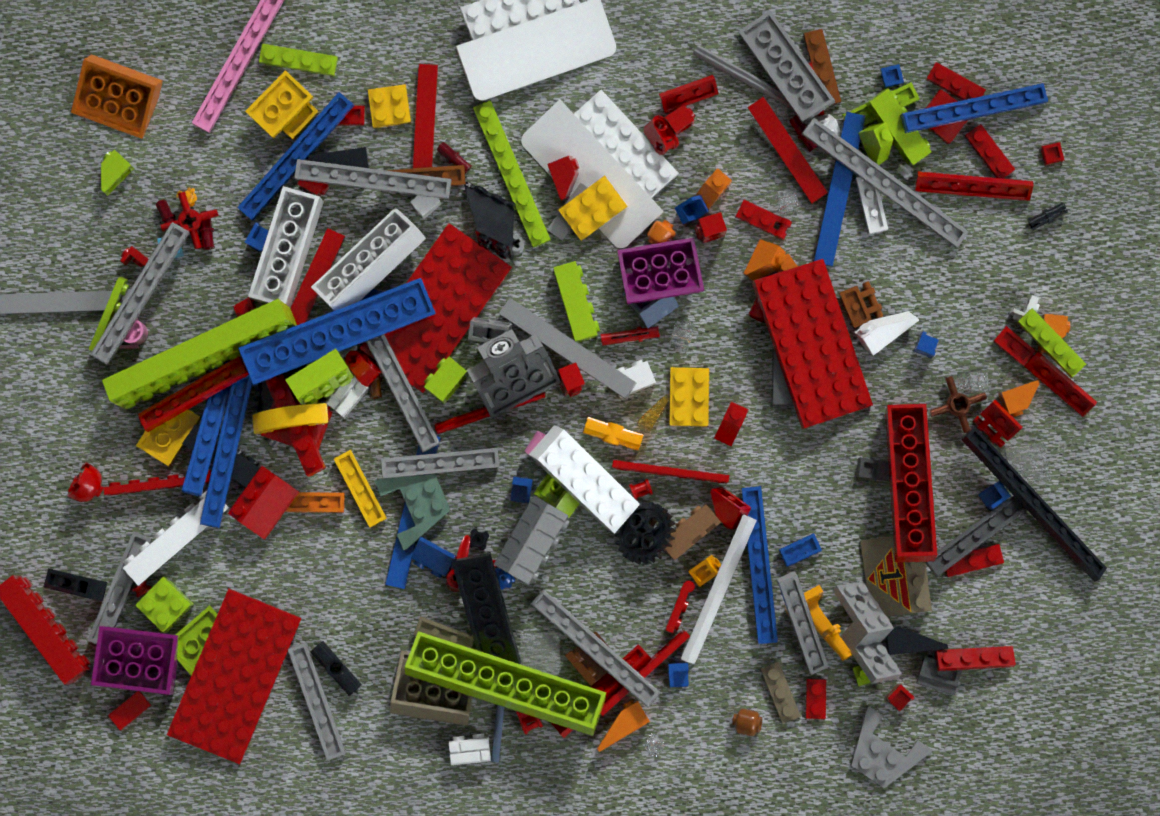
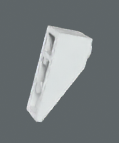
(881, 331)

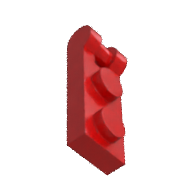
(763, 219)
(680, 605)

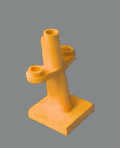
(823, 625)

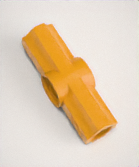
(613, 433)

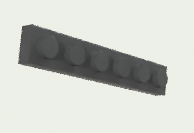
(976, 535)

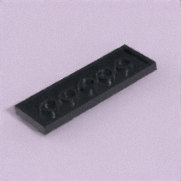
(485, 607)

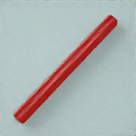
(473, 416)

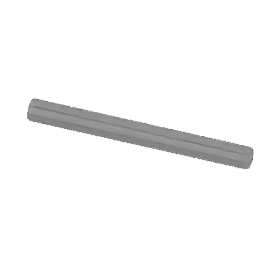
(740, 74)

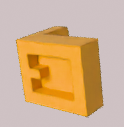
(705, 570)

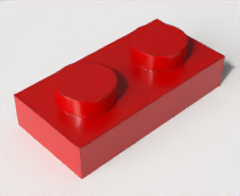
(1014, 346)
(815, 698)

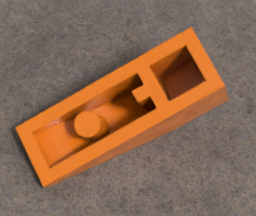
(626, 722)

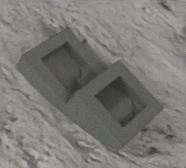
(872, 469)

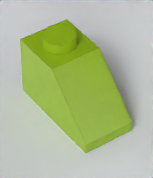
(877, 142)
(113, 171)

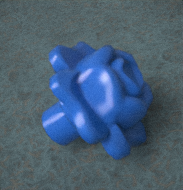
(504, 578)

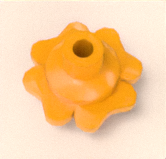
(191, 196)

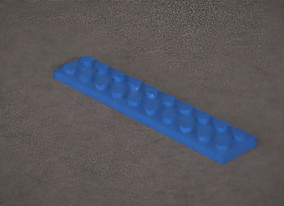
(336, 330)

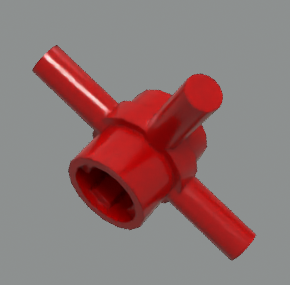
(193, 214)

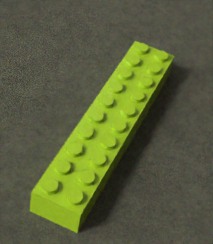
(196, 355)
(505, 683)

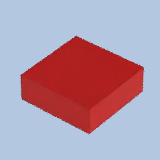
(1052, 153)

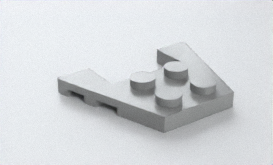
(880, 760)

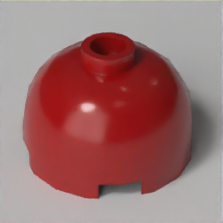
(86, 484)

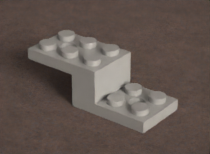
(867, 632)

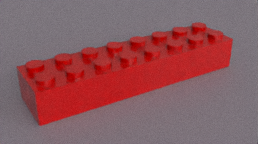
(910, 483)

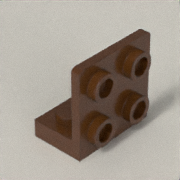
(586, 665)

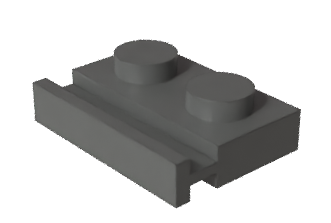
(939, 680)

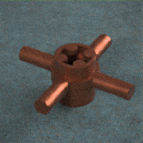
(950, 407)

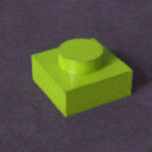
(860, 676)

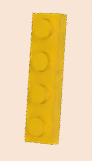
(360, 488)

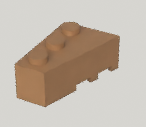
(692, 530)

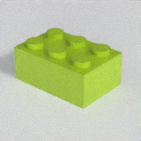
(320, 378)

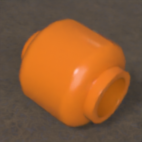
(661, 232)

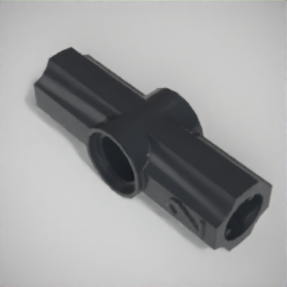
(327, 658)

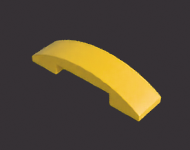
(290, 417)

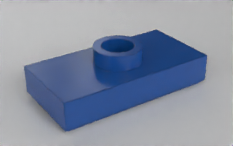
(800, 550)

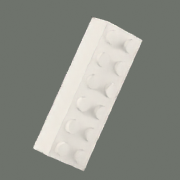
(286, 247)
(369, 261)
(584, 479)

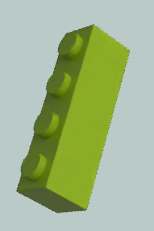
(887, 109)
(575, 301)

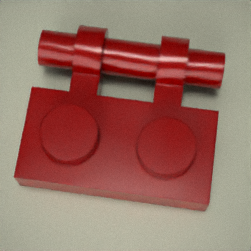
(1000, 420)

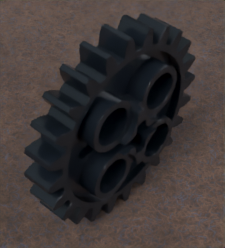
(646, 533)

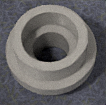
(905, 170)

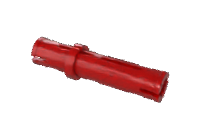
(607, 338)

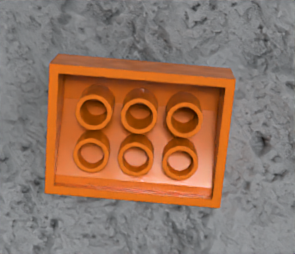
(116, 96)

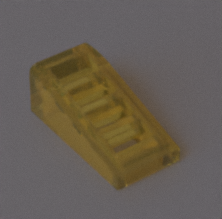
(651, 416)

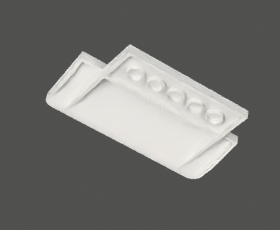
(530, 41)
(608, 146)

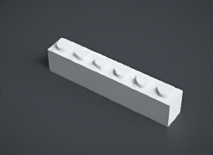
(166, 543)

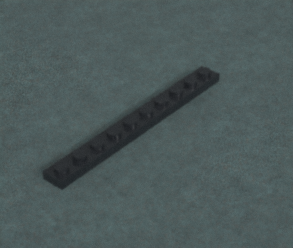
(1034, 504)

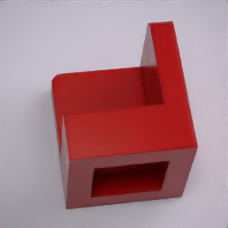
(899, 697)

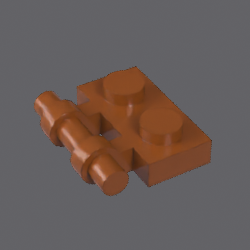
(855, 305)

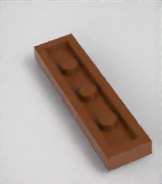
(821, 61)
(455, 173)

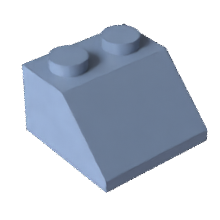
(654, 310)

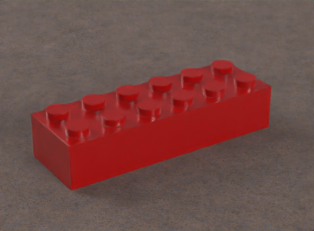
(43, 629)

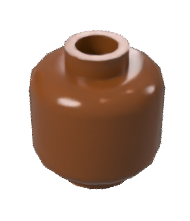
(747, 722)

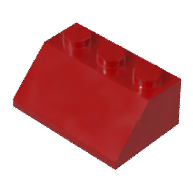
(263, 502)

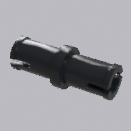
(1047, 216)

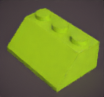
(555, 495)

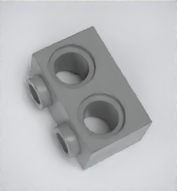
(486, 330)

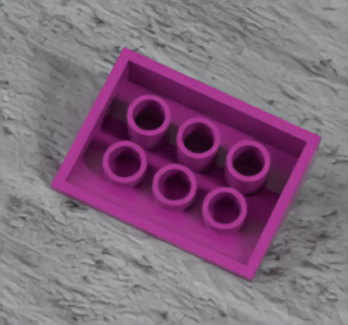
(660, 270)
(135, 660)

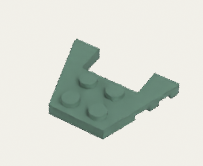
(423, 499)

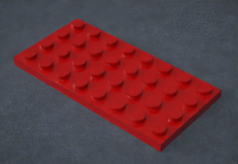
(459, 285)
(812, 343)
(234, 676)

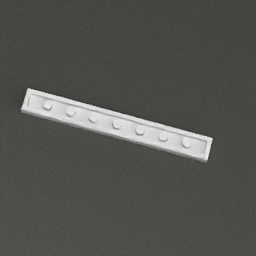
(718, 589)

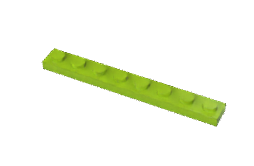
(511, 174)

